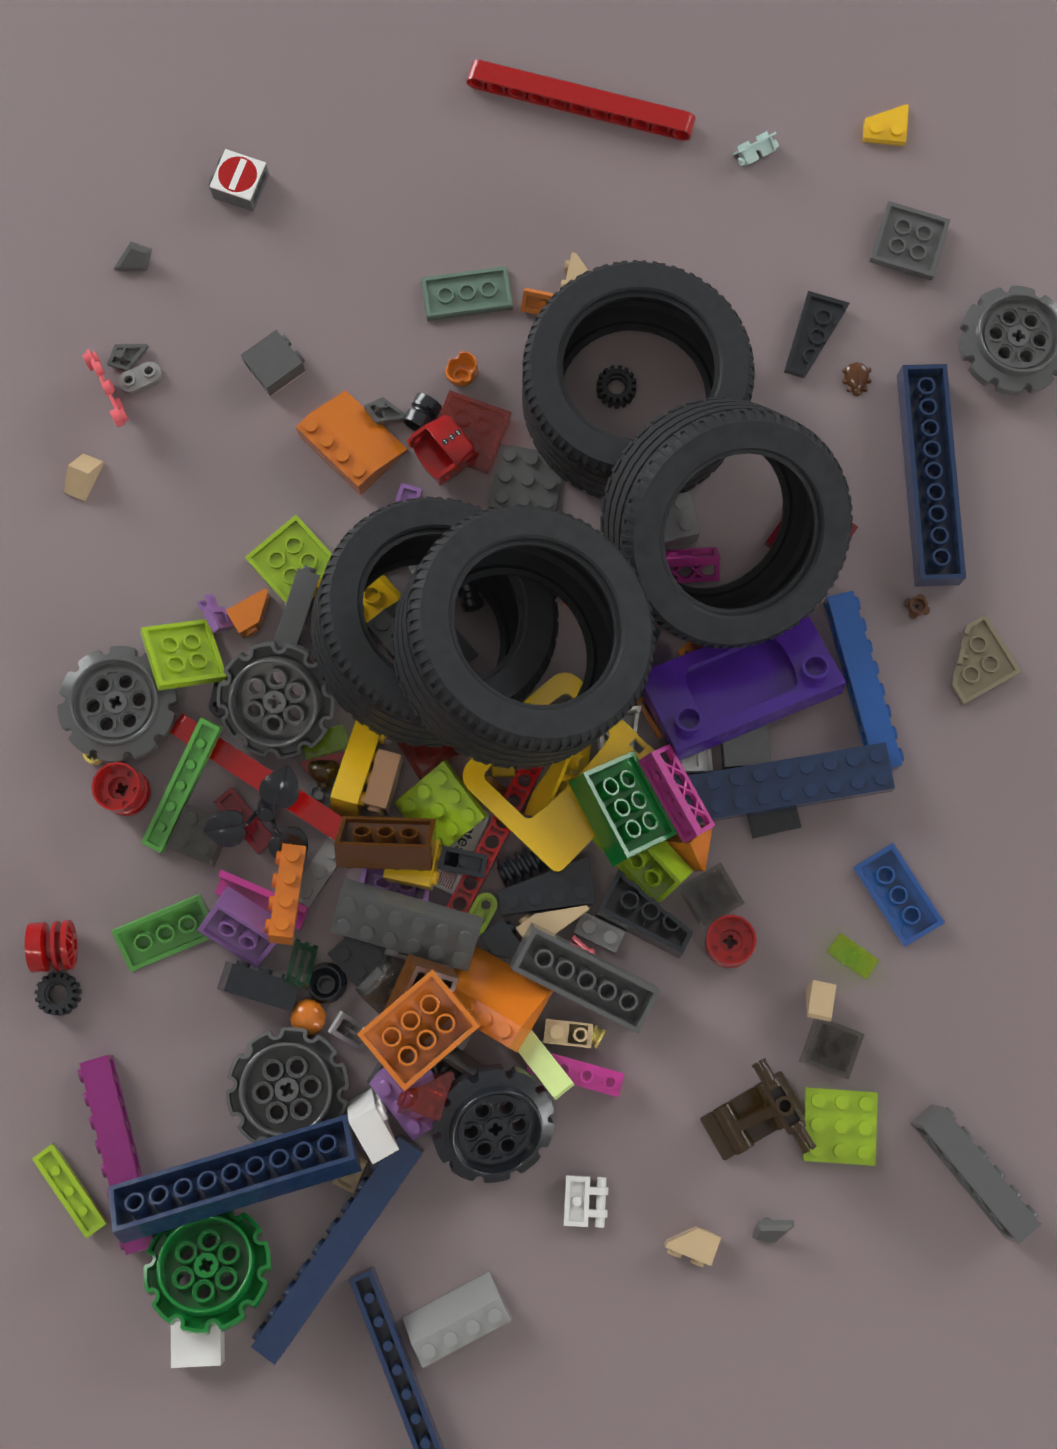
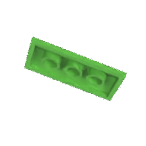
(162, 933)

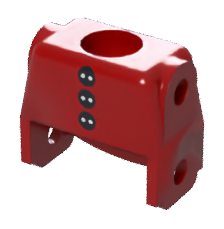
(442, 448)

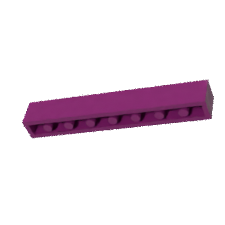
(112, 1129)

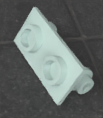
(764, 144)

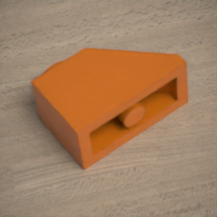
(250, 613)

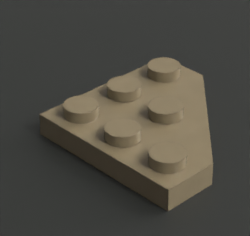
(981, 661)

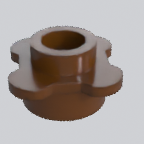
(919, 600)

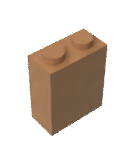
(383, 782)

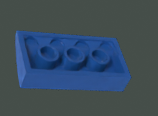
(899, 894)

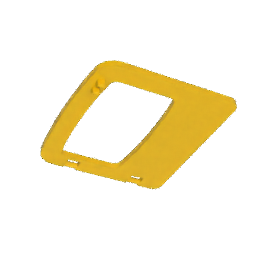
(561, 827)

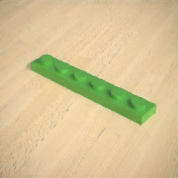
(182, 784)

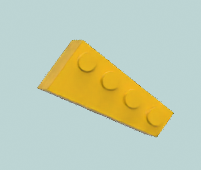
(355, 771)

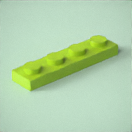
(70, 1190)

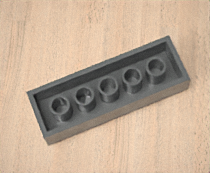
(406, 924)
(584, 977)
(975, 1173)

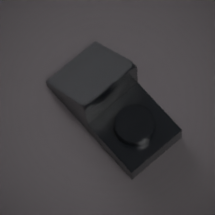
(462, 862)

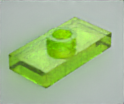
(332, 741)
(852, 955)

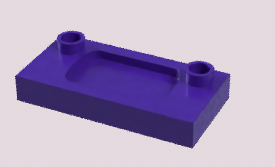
(733, 691)

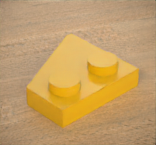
(887, 127)

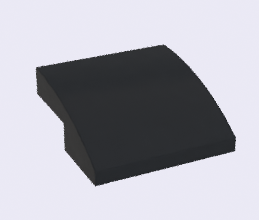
(774, 822)

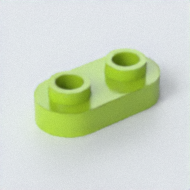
(487, 914)

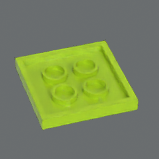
(287, 551)
(183, 654)
(444, 798)
(841, 1125)

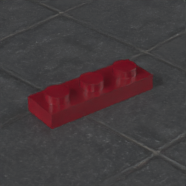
(256, 833)

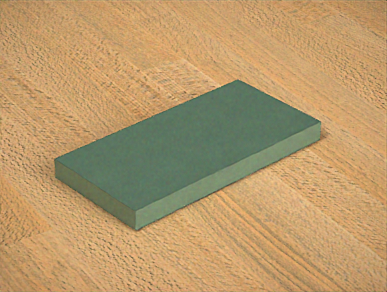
(467, 293)

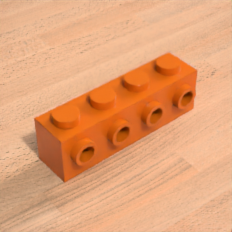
(287, 894)

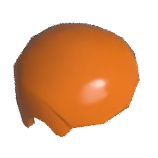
(462, 369)
(308, 1015)

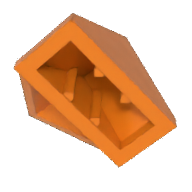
(693, 851)

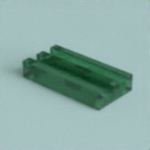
(305, 948)

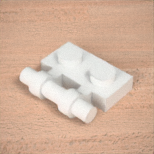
(577, 1201)

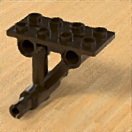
(757, 1114)

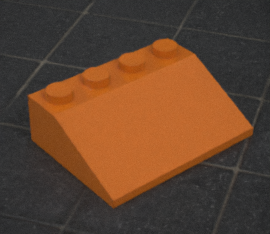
(350, 441)
(500, 998)
(418, 1029)

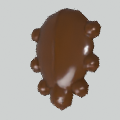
(856, 378)

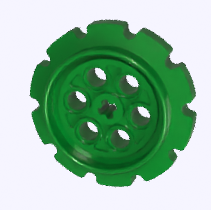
(225, 1304)

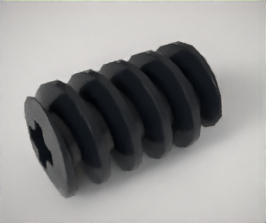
(518, 866)

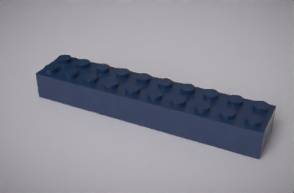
(931, 475)
(794, 782)
(233, 1179)
(335, 1251)

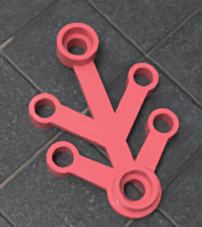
(94, 363)

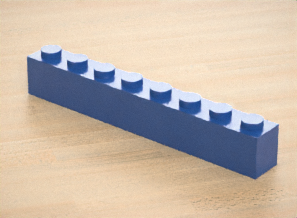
(861, 674)

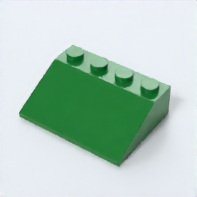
(622, 808)

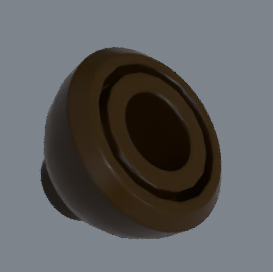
(323, 771)

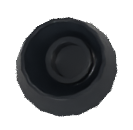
(327, 983)

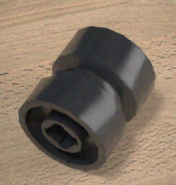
(422, 412)

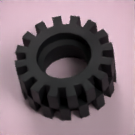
(616, 374)
(45, 987)

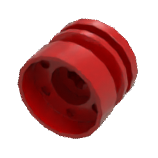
(110, 783)
(741, 933)
(51, 946)

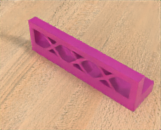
(694, 557)
(673, 795)
(255, 893)

